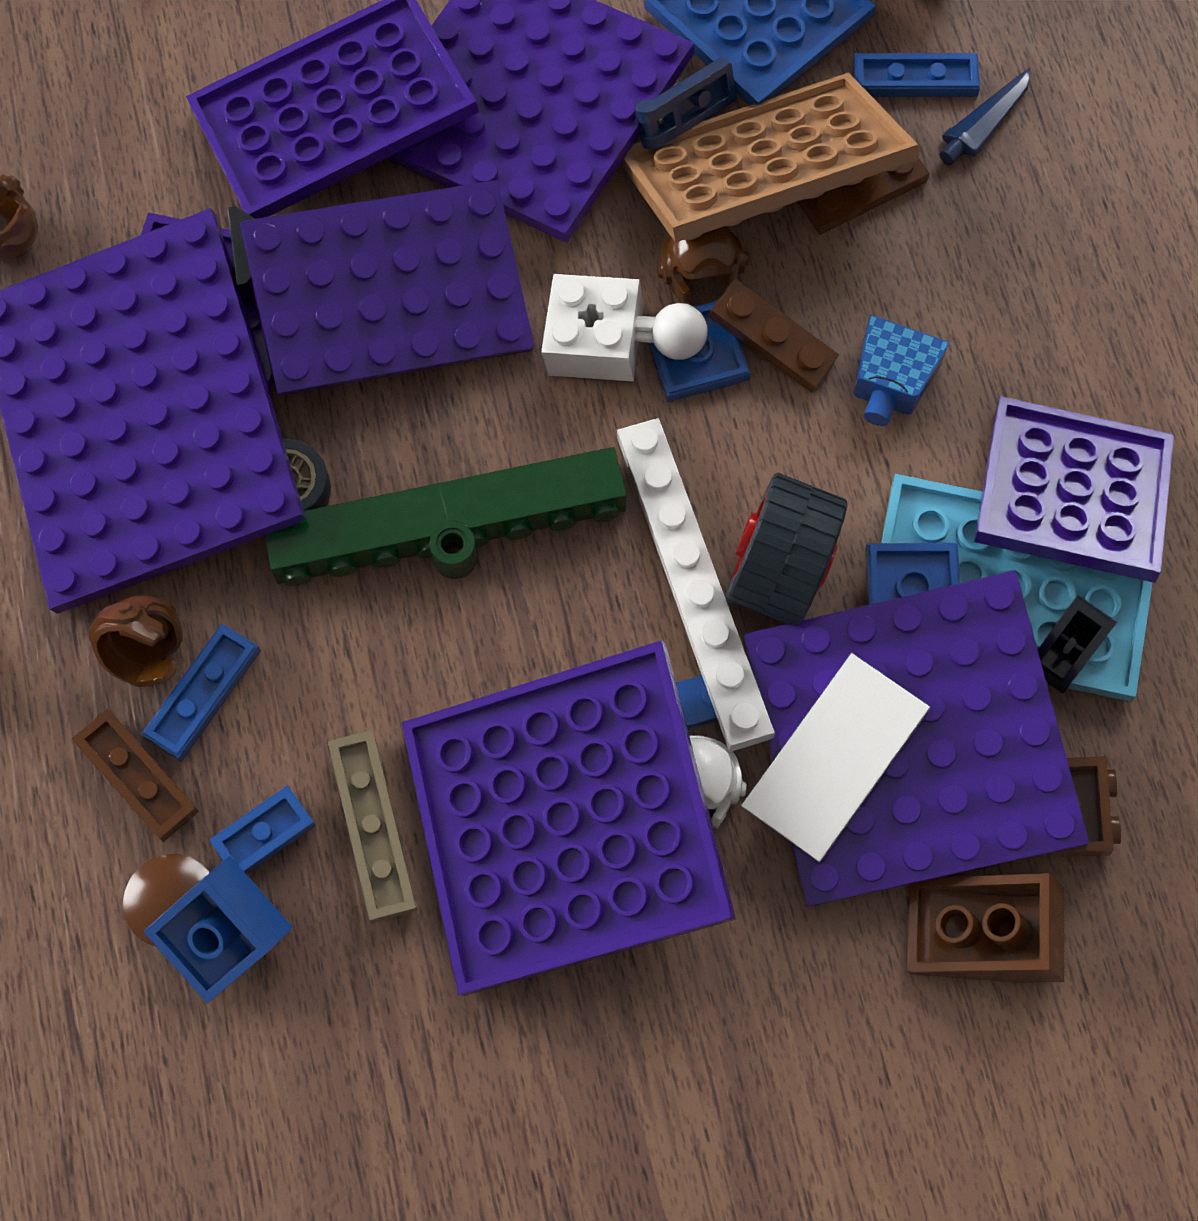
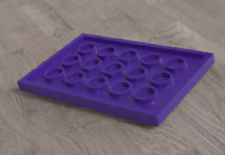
(331, 105)
(386, 287)

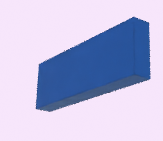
(918, 74)
(201, 692)

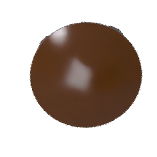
(158, 887)

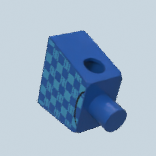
(895, 368)

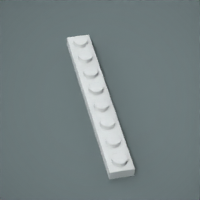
(695, 586)

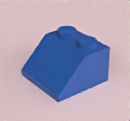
(218, 929)

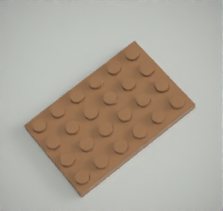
(768, 157)

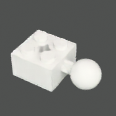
(598, 327)

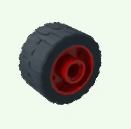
(787, 549)

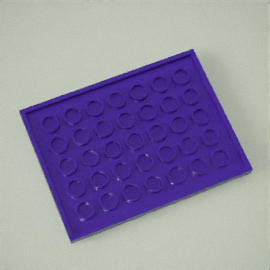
(139, 413)

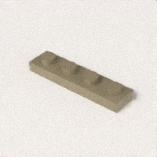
(372, 826)

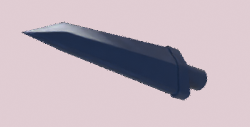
(977, 127)

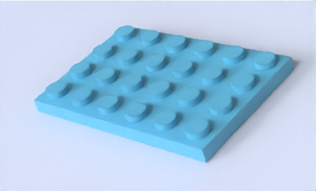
(949, 514)

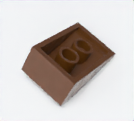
(987, 928)

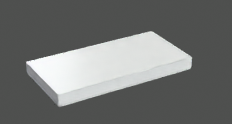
(835, 757)

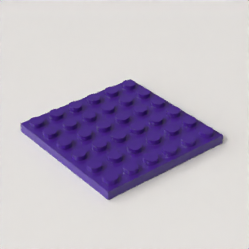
(551, 99)
(980, 771)
(566, 820)

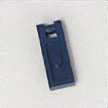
(686, 104)

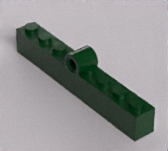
(448, 515)

